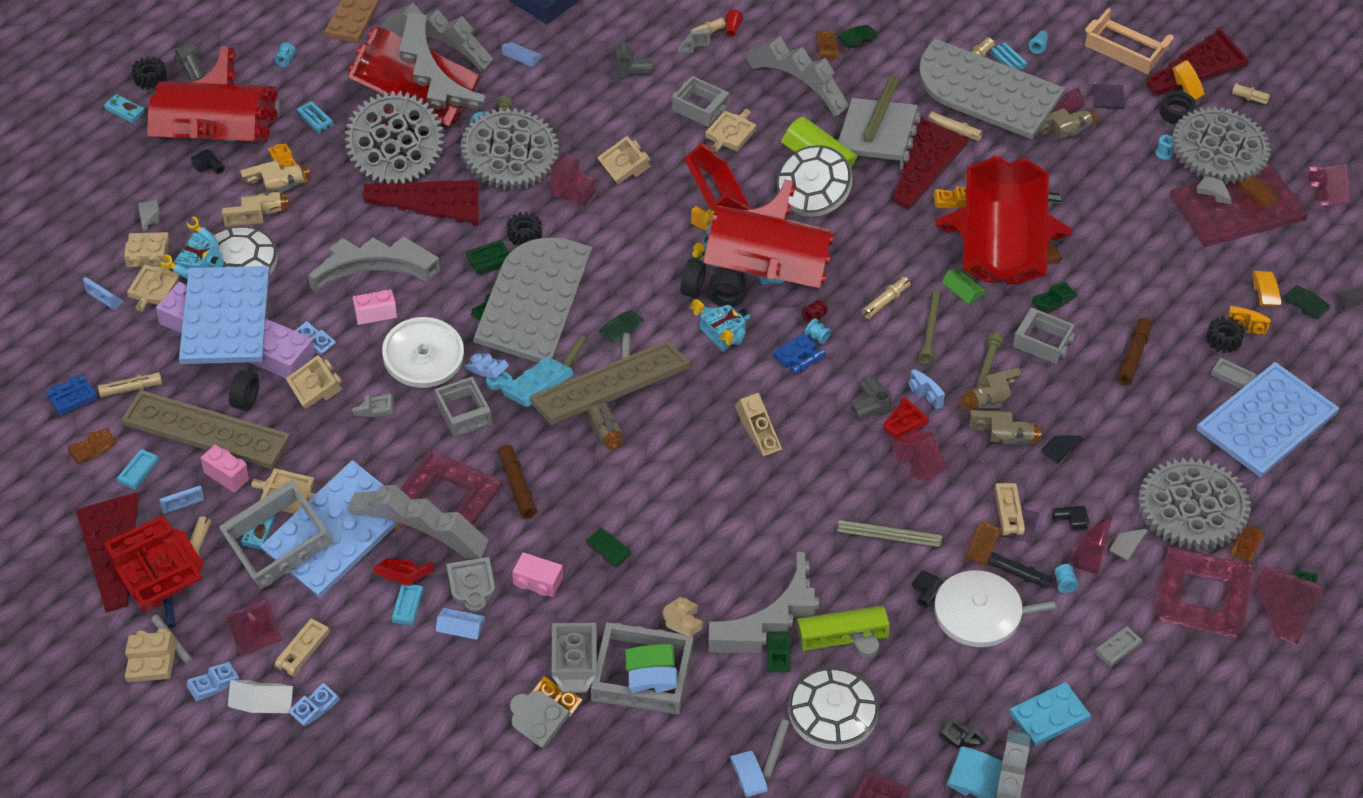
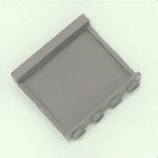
(893, 134)

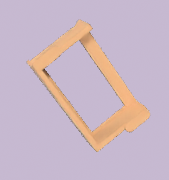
(1122, 53)

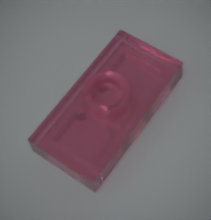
(1070, 101)

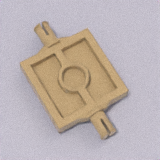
(731, 130)
(152, 285)
(279, 478)

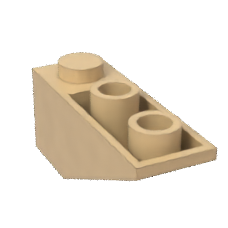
(757, 424)

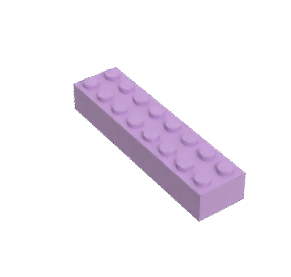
(283, 347)

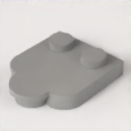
(471, 582)
(537, 717)

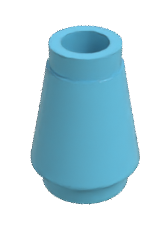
(1039, 42)

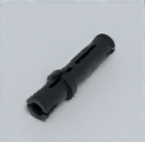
(1029, 574)

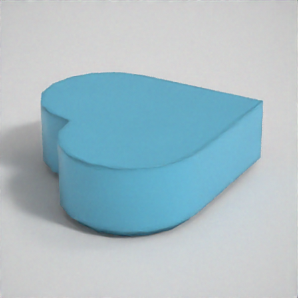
(499, 382)

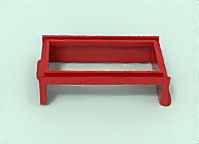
(731, 192)

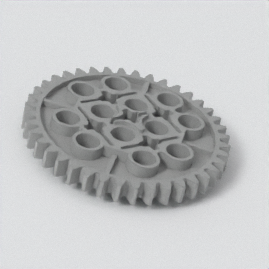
(363, 131)
(1219, 159)
(504, 166)
(1194, 503)

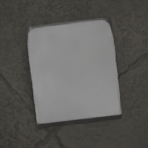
(1350, 298)

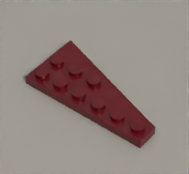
(1209, 59)
(931, 154)
(433, 198)
(100, 524)

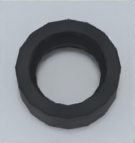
(1176, 98)
(693, 278)
(726, 279)
(244, 390)

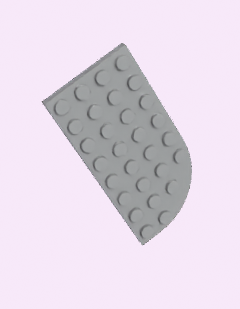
(987, 89)
(533, 298)

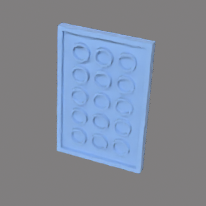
(225, 315)
(1267, 419)
(351, 533)

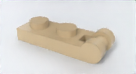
(1009, 508)
(302, 647)

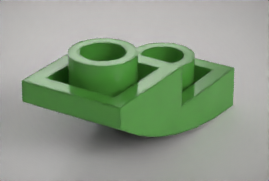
(650, 656)

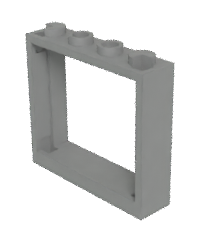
(262, 511)
(644, 699)

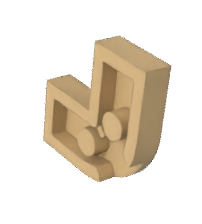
(679, 617)

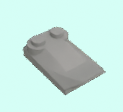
(574, 656)

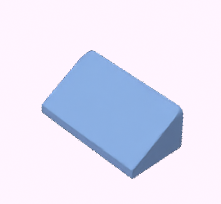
(520, 54)
(102, 294)
(181, 499)
(459, 623)

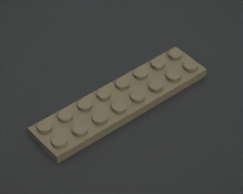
(609, 382)
(205, 429)

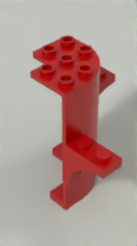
(383, 71)
(213, 106)
(1005, 221)
(767, 243)

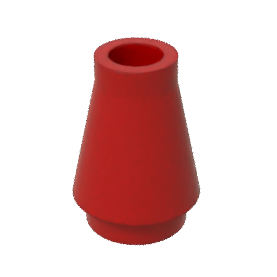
(733, 21)

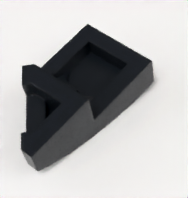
(1060, 446)
(960, 736)

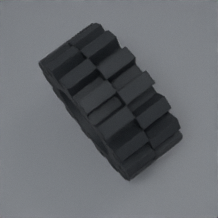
(153, 65)
(524, 221)
(1225, 326)

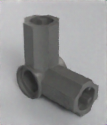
(189, 58)
(627, 65)
(877, 399)

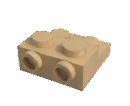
(624, 160)
(146, 249)
(314, 381)
(150, 655)

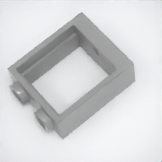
(695, 86)
(1049, 324)
(468, 421)

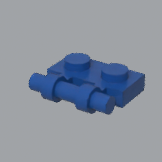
(795, 351)
(71, 394)

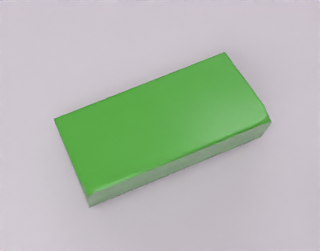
(963, 285)

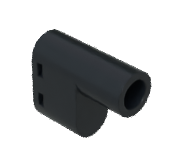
(206, 161)
(1074, 515)
(927, 587)

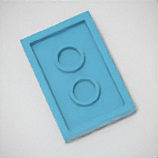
(537, 379)
(1050, 714)

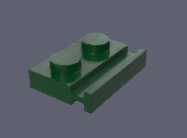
(487, 257)

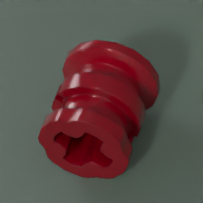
(814, 310)

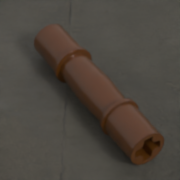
(1130, 364)
(517, 481)

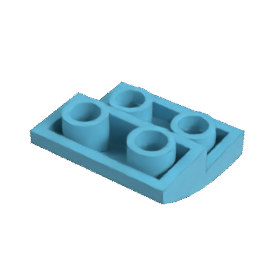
(975, 773)

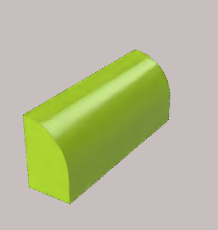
(805, 133)
(836, 627)

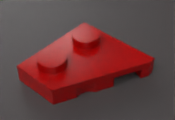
(904, 419)
(402, 570)

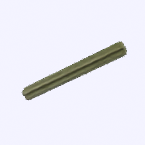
(880, 109)
(889, 533)

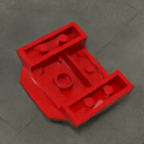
(154, 562)

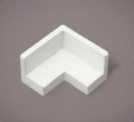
(260, 697)

